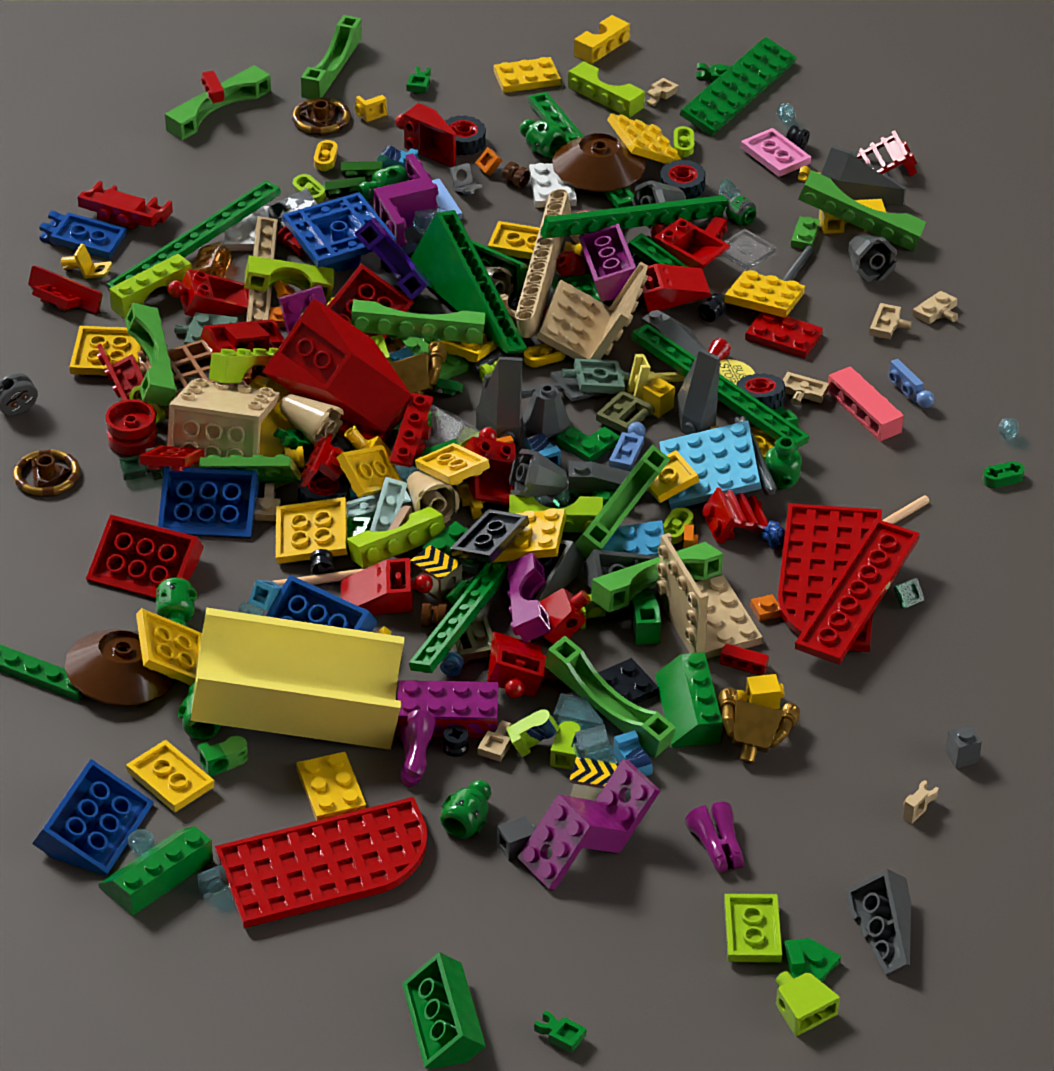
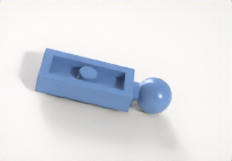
(910, 384)
(628, 447)

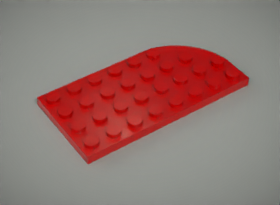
(814, 554)
(324, 861)

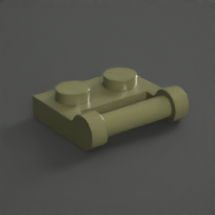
(620, 408)
(479, 640)

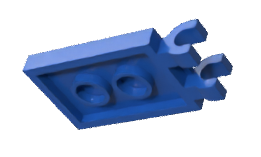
(72, 230)

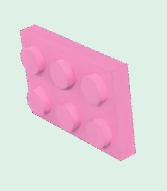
(775, 152)

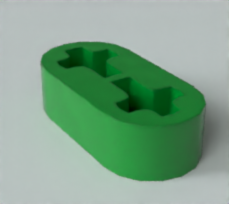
(1003, 474)

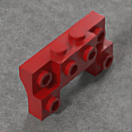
(122, 207)
(244, 335)

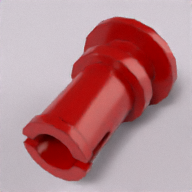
(286, 238)

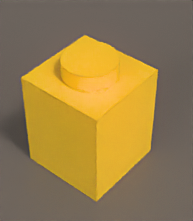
(660, 395)
(764, 691)

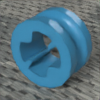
(452, 670)

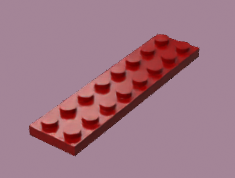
(857, 591)

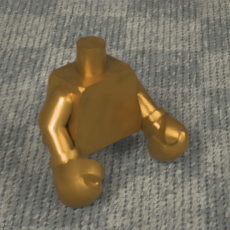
(422, 370)
(754, 725)

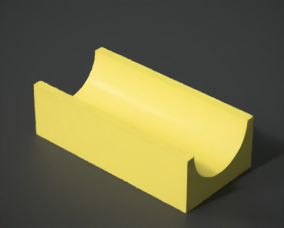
(297, 678)

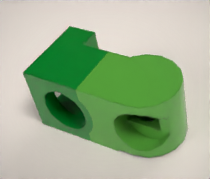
(223, 755)

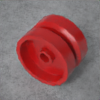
(131, 427)

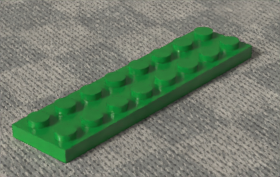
(738, 86)

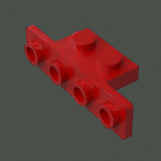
(63, 291)
(124, 373)
(413, 431)
(323, 460)

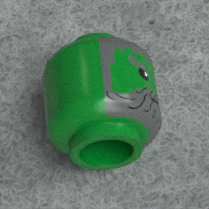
(741, 210)

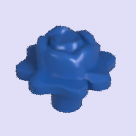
(773, 534)

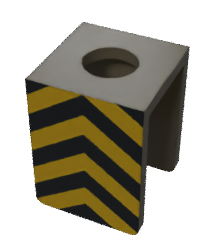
(440, 569)
(590, 777)

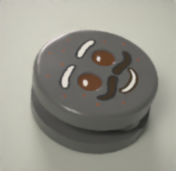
(17, 394)

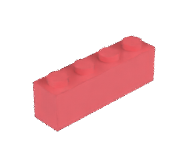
(865, 403)

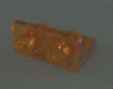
(213, 259)

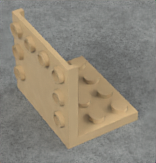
(586, 326)
(219, 418)
(702, 611)

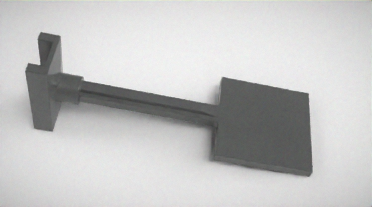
(567, 385)

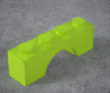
(623, 99)
(265, 272)
(141, 285)
(231, 365)
(578, 515)
(375, 547)

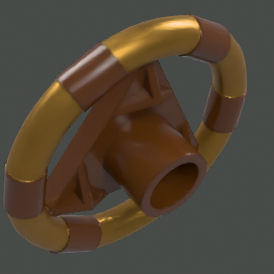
(321, 115)
(47, 472)

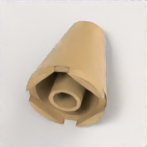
(311, 417)
(432, 492)

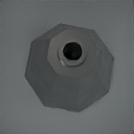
(656, 192)
(872, 257)
(545, 413)
(536, 475)

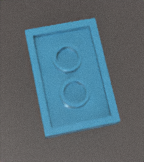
(637, 538)

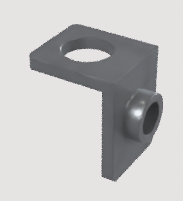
(466, 186)

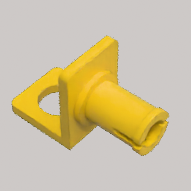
(84, 262)
(360, 442)

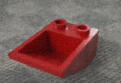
(428, 134)
(688, 243)
(673, 286)
(210, 294)
(493, 482)
(385, 587)
(515, 665)

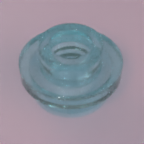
(785, 112)
(1008, 427)
(140, 841)

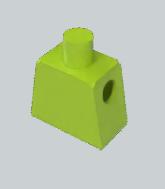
(805, 1001)

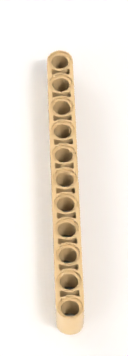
(541, 270)

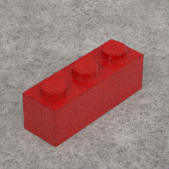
(212, 86)
(717, 227)
(744, 659)

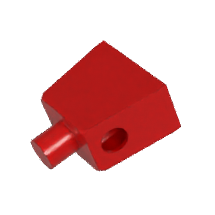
(564, 613)

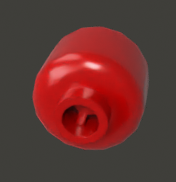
(570, 264)

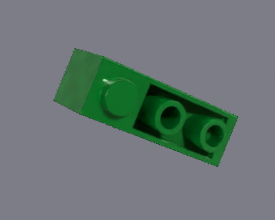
(646, 618)

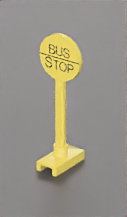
(641, 374)

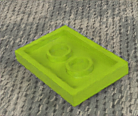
(752, 928)

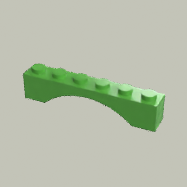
(346, 37)
(246, 85)
(825, 195)
(457, 326)
(145, 327)
(622, 501)
(619, 587)
(576, 671)

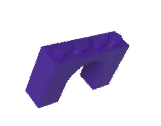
(381, 242)

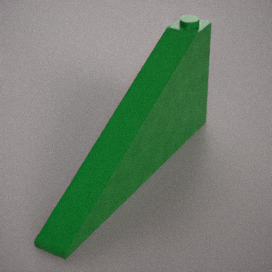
(462, 280)

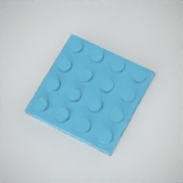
(721, 459)

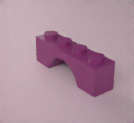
(528, 615)

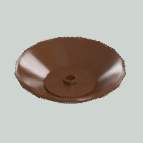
(597, 163)
(112, 671)

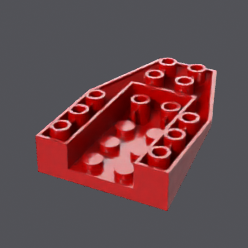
(339, 366)

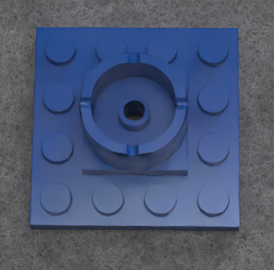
(329, 230)

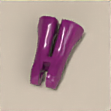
(415, 740)
(700, 823)

